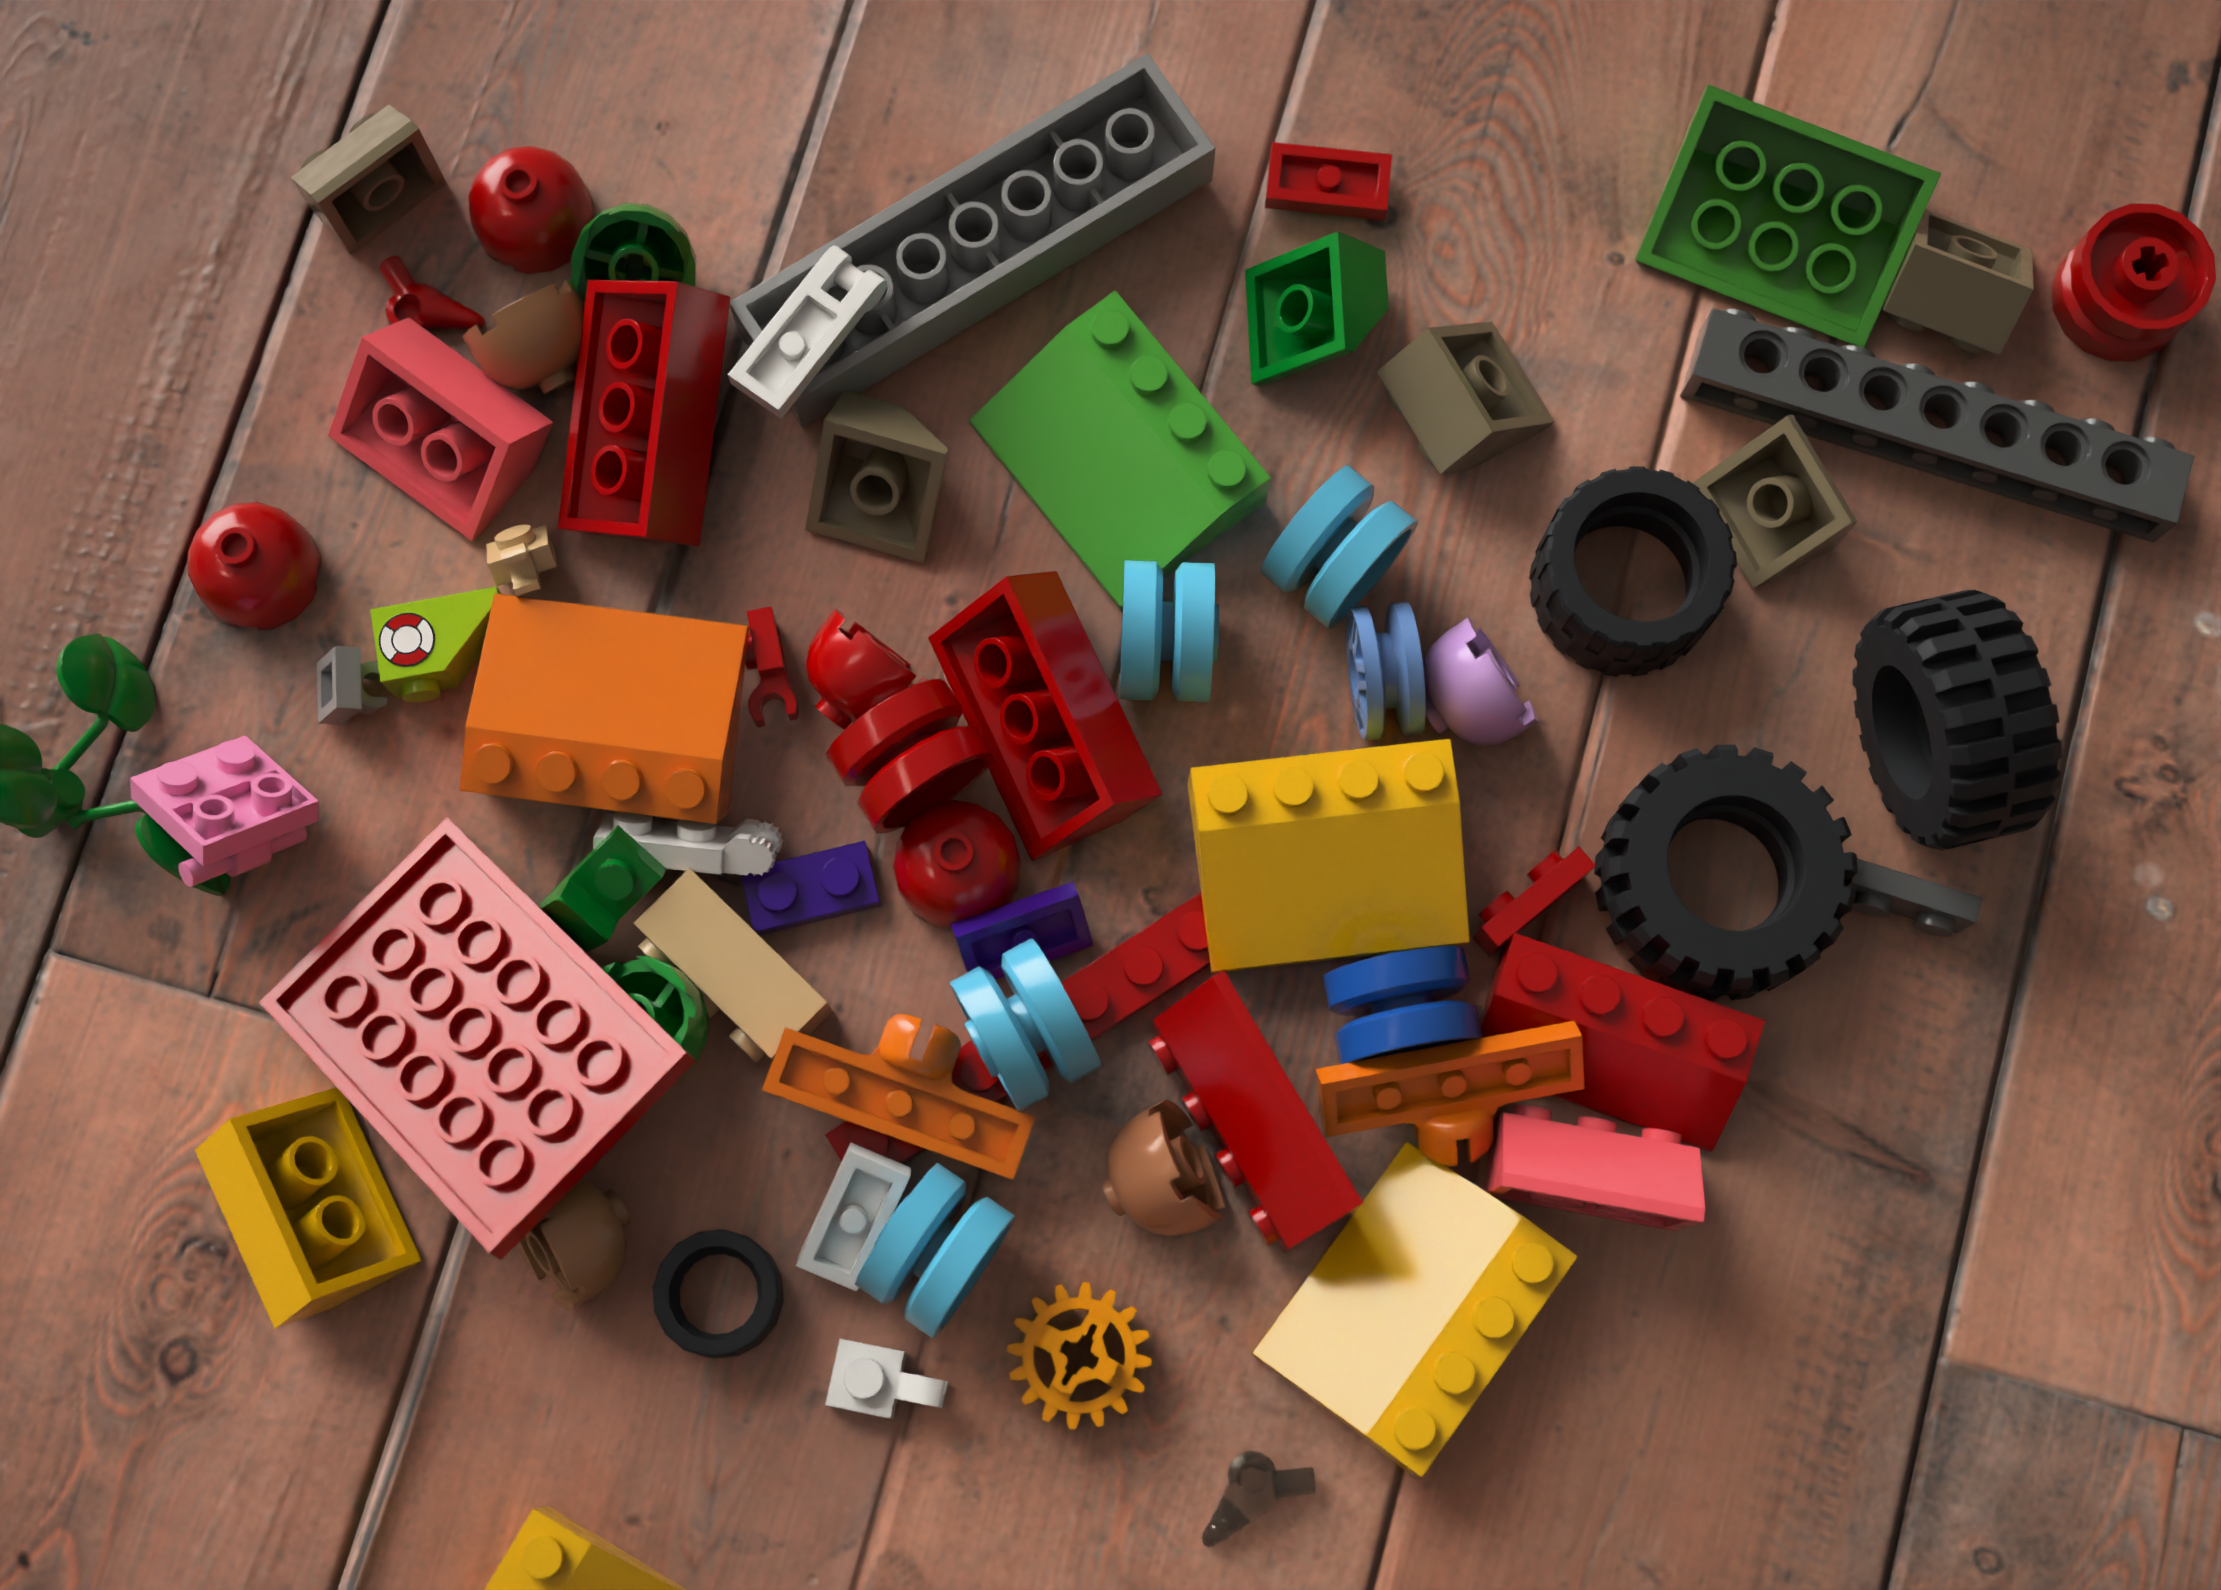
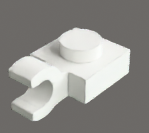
(873, 1379)

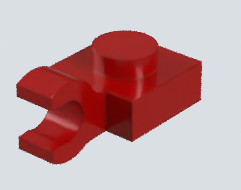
(767, 655)

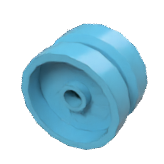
(1338, 546)
(1168, 631)
(1029, 1022)
(927, 1245)

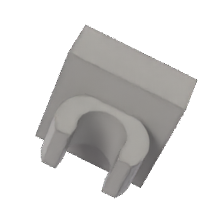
(341, 688)

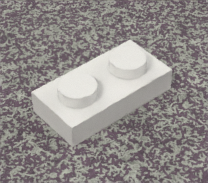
(853, 1215)

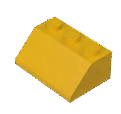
(306, 1204)

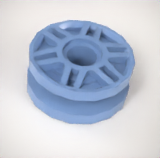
(1385, 670)

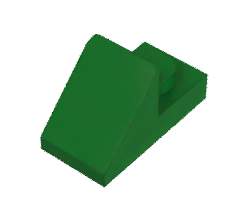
(602, 889)

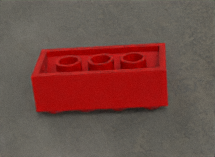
(644, 411)
(1044, 712)
(1646, 1047)
(1253, 1114)

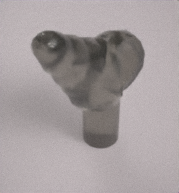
(1253, 1492)

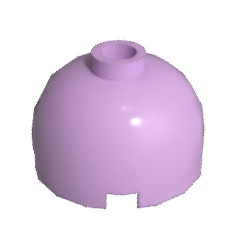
(1473, 688)

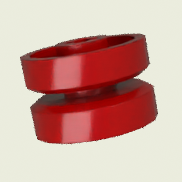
(2133, 282)
(909, 754)

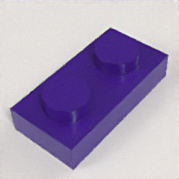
(811, 888)
(1049, 918)

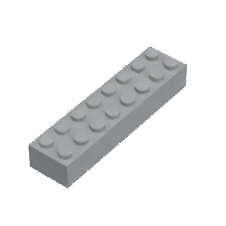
(1000, 225)

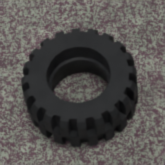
(1957, 719)
(1790, 826)

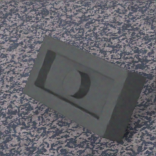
(1932, 906)

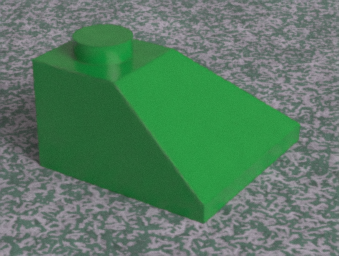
(1313, 305)

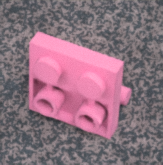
(226, 808)

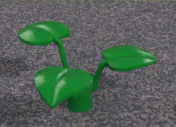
(116, 687)

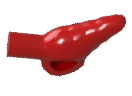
(423, 302)

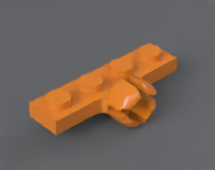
(1451, 1087)
(902, 1094)

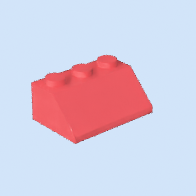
(437, 426)
(1595, 1169)

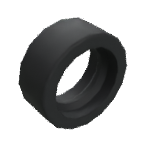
(670, 1278)

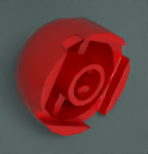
(529, 208)
(254, 566)
(853, 670)
(956, 863)

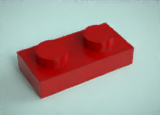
(1328, 181)
(1551, 881)

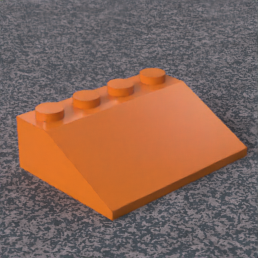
(606, 709)

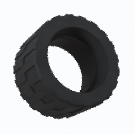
(1674, 515)

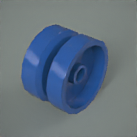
(1401, 997)

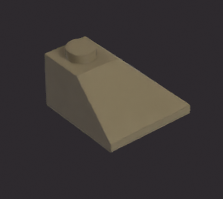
(877, 478)

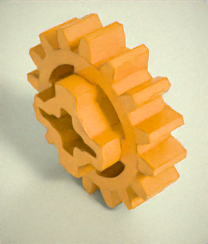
(1051, 1340)

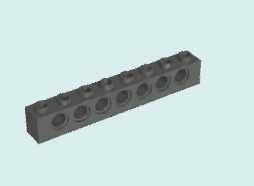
(2081, 489)

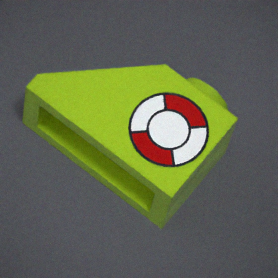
(430, 642)

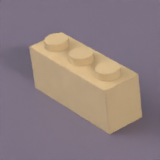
(730, 966)

